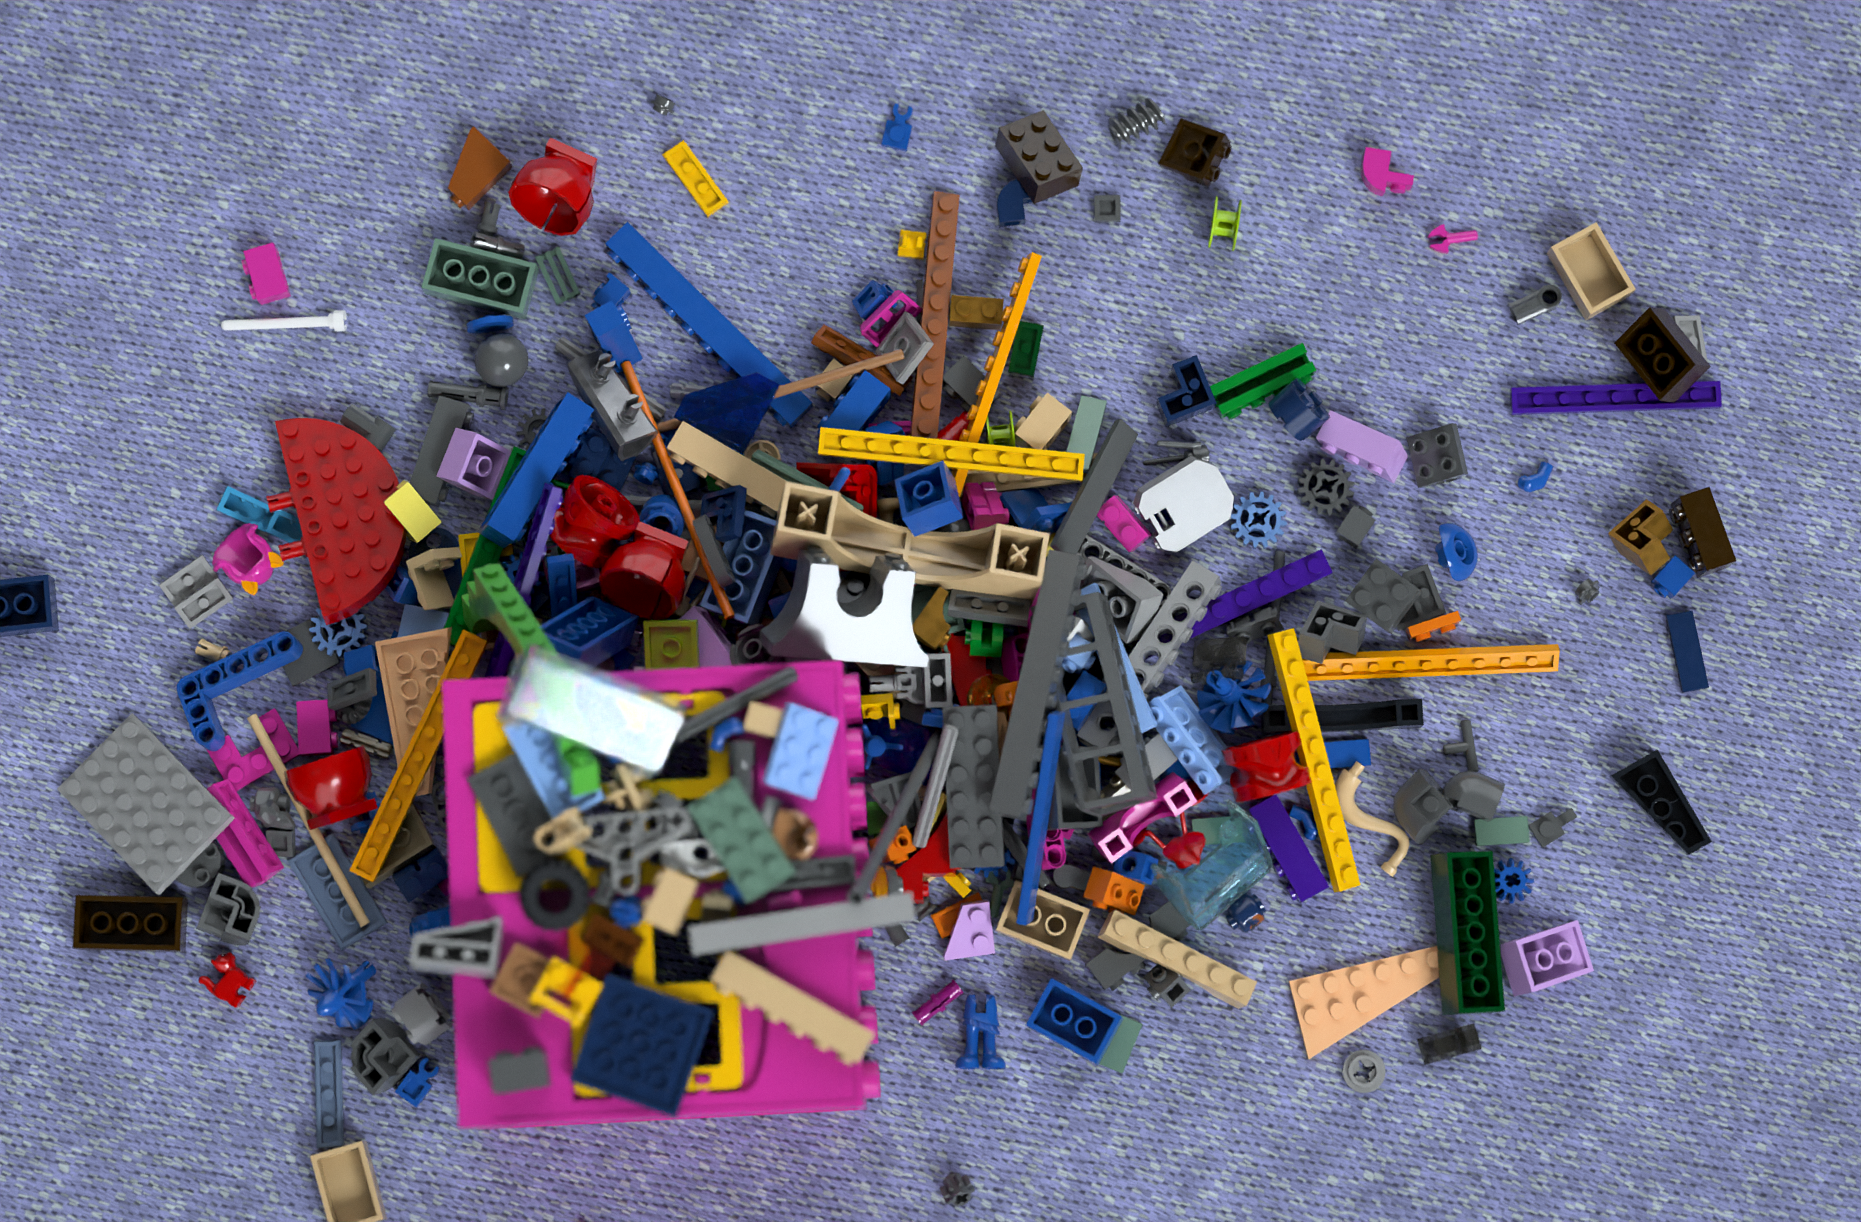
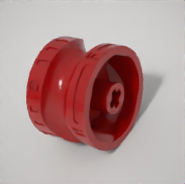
(592, 520)
(1266, 766)

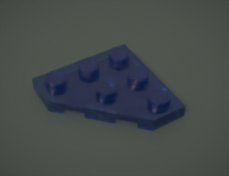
(730, 409)

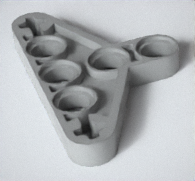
(638, 839)

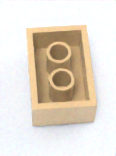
(1054, 925)

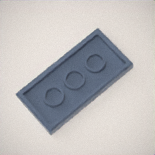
(328, 898)

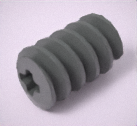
(1135, 121)

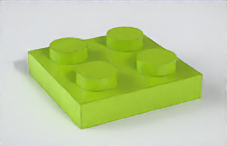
(671, 644)

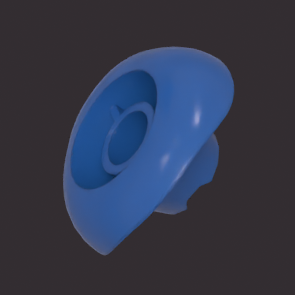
(1456, 551)

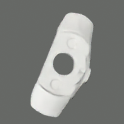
(680, 857)

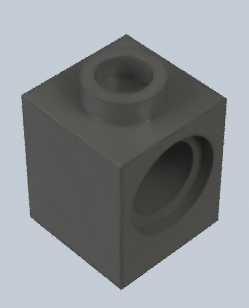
(1355, 526)

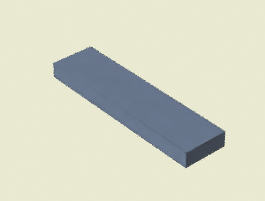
(329, 1094)

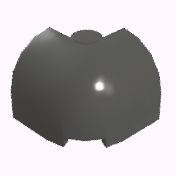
(1474, 794)
(1420, 806)
(230, 911)
(382, 1055)

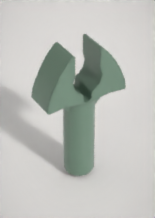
(998, 891)

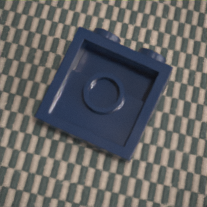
(599, 461)

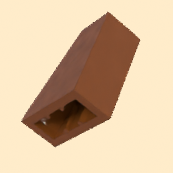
(477, 170)

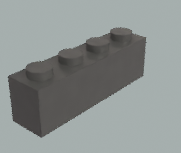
(445, 418)

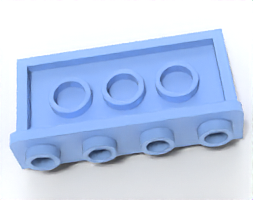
(1191, 739)

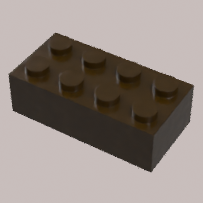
(130, 923)

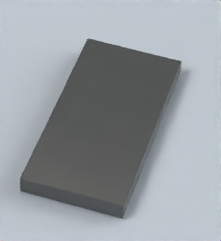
(513, 811)

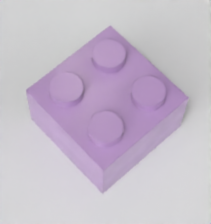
(473, 463)

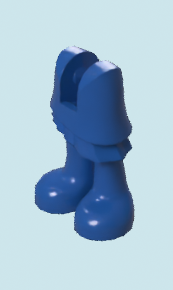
(988, 1024)

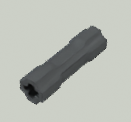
(742, 762)

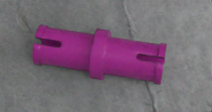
(937, 1002)

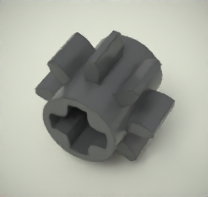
(957, 1189)

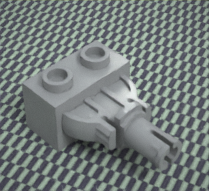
(923, 685)

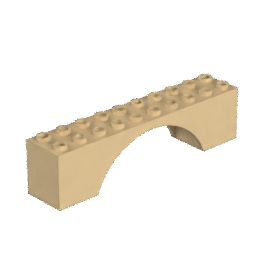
(985, 560)

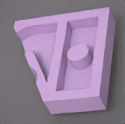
(972, 932)

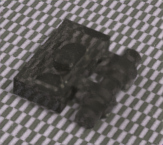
(1218, 653)

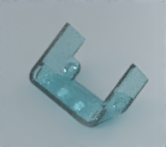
(1222, 875)

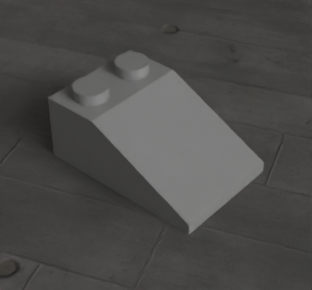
(1130, 597)

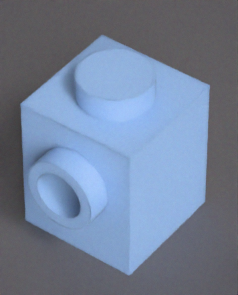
(1078, 662)

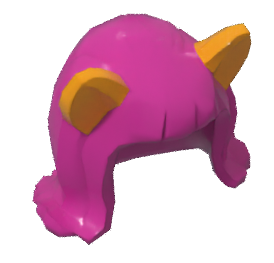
(246, 558)

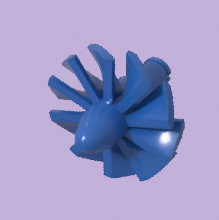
(1227, 702)
(344, 995)

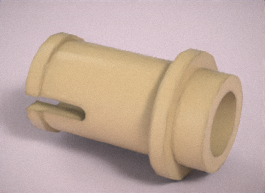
(213, 651)

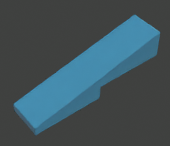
(250, 510)

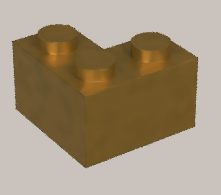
(1640, 537)

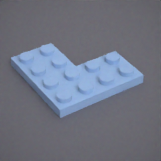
(543, 766)

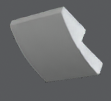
(202, 601)

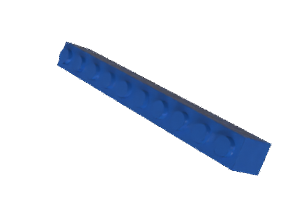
(701, 318)

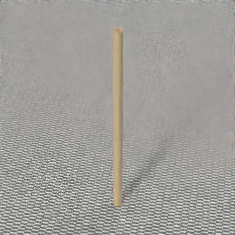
(316, 834)

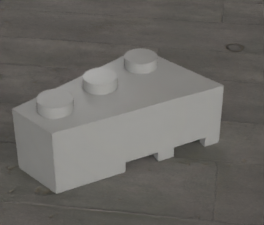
(460, 950)

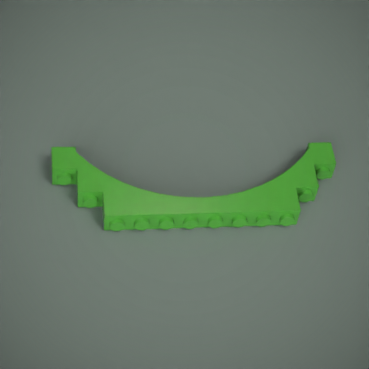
(496, 604)

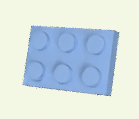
(800, 751)

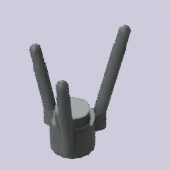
(1194, 449)

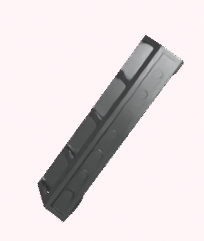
(1124, 712)

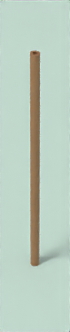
(815, 380)

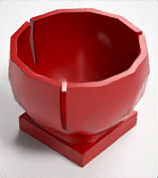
(561, 178)
(645, 572)
(333, 787)

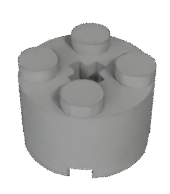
(422, 1015)

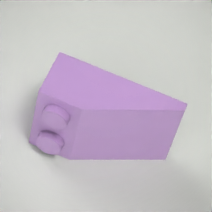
(1545, 958)

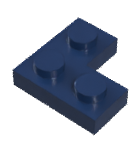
(727, 509)

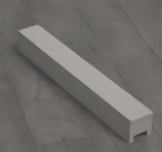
(801, 924)

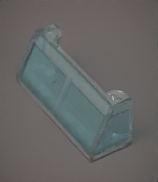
(591, 709)

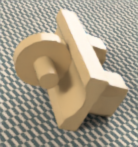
(625, 793)

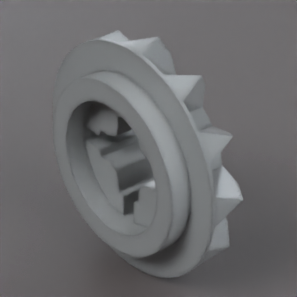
(1368, 1059)

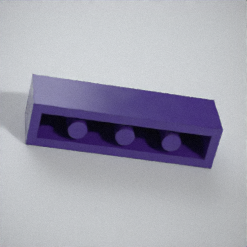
(1288, 850)

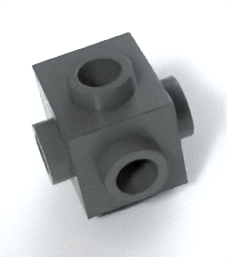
(1162, 980)

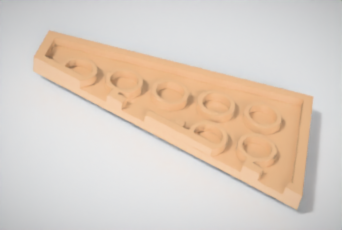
(409, 676)
(1347, 998)

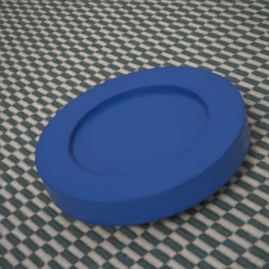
(489, 323)

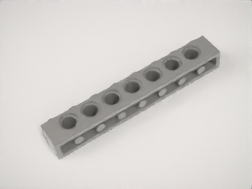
(1194, 578)

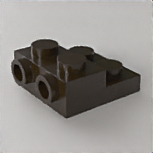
(1195, 152)

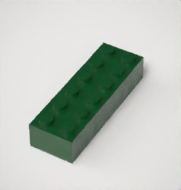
(1467, 933)

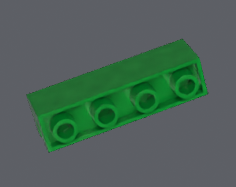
(1261, 381)
(984, 638)

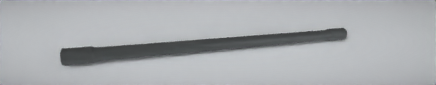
(863, 882)

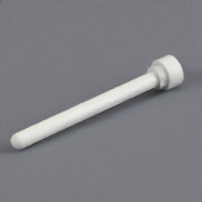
(333, 321)

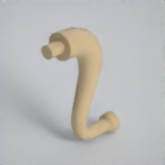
(1345, 788)

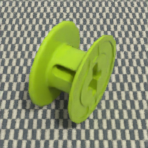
(1224, 223)
(1001, 434)

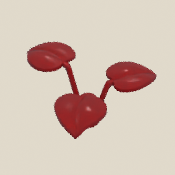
(1184, 849)

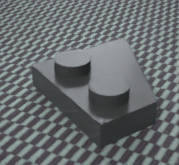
(887, 794)

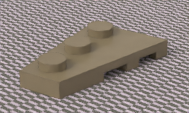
(410, 844)

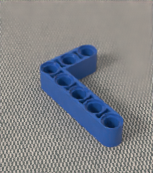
(230, 680)

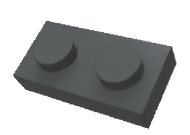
(351, 689)

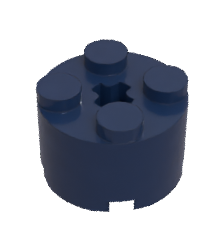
(1299, 410)

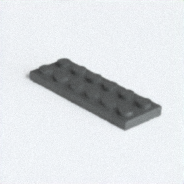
(970, 782)

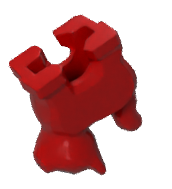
(230, 983)

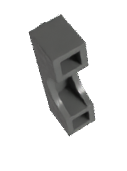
(1111, 966)

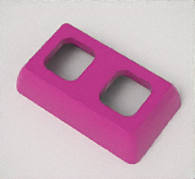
(891, 318)

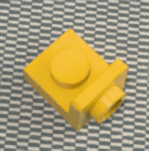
(880, 706)
(959, 884)

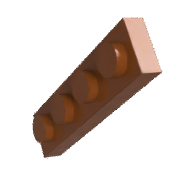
(849, 352)

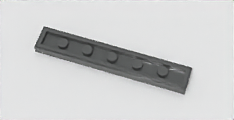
(1094, 488)

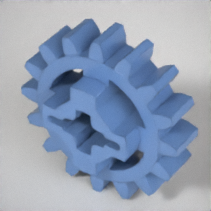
(1251, 510)
(335, 640)

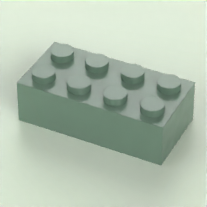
(480, 278)
(742, 839)

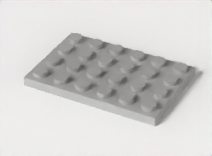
(145, 804)

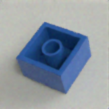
(928, 498)

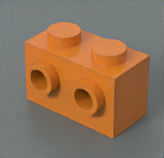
(1113, 891)

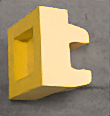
(911, 244)

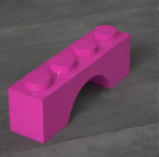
(1121, 828)

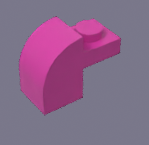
(1376, 174)

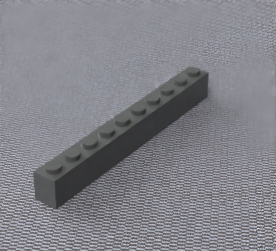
(1037, 684)

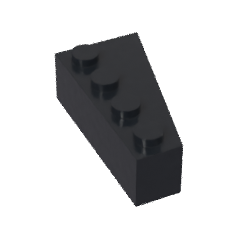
(1662, 800)

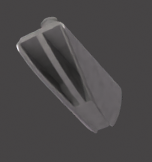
(614, 406)

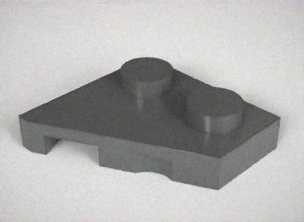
(1427, 604)

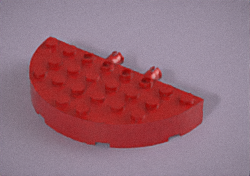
(340, 505)

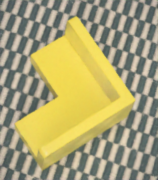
(412, 511)

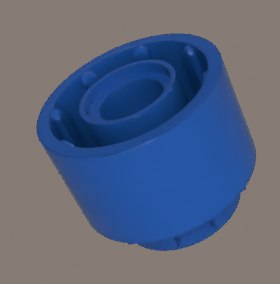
(663, 506)

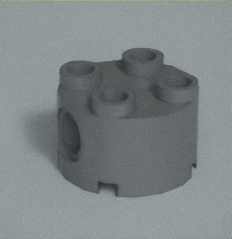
(204, 868)

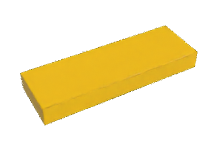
(695, 178)

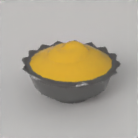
(886, 882)

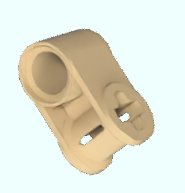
(565, 832)

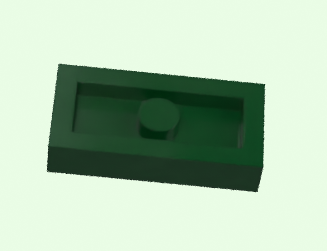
(1026, 349)

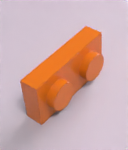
(1443, 623)

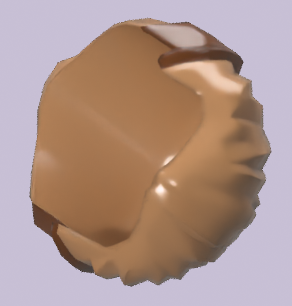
(795, 833)

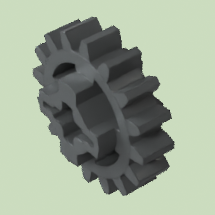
(1332, 497)

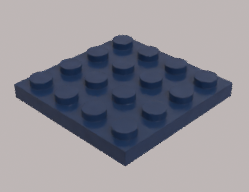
(641, 1046)

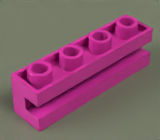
(244, 840)

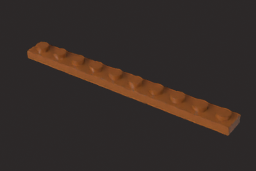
(935, 313)

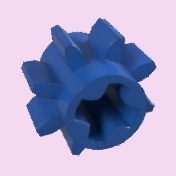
(627, 911)

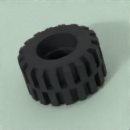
(554, 870)

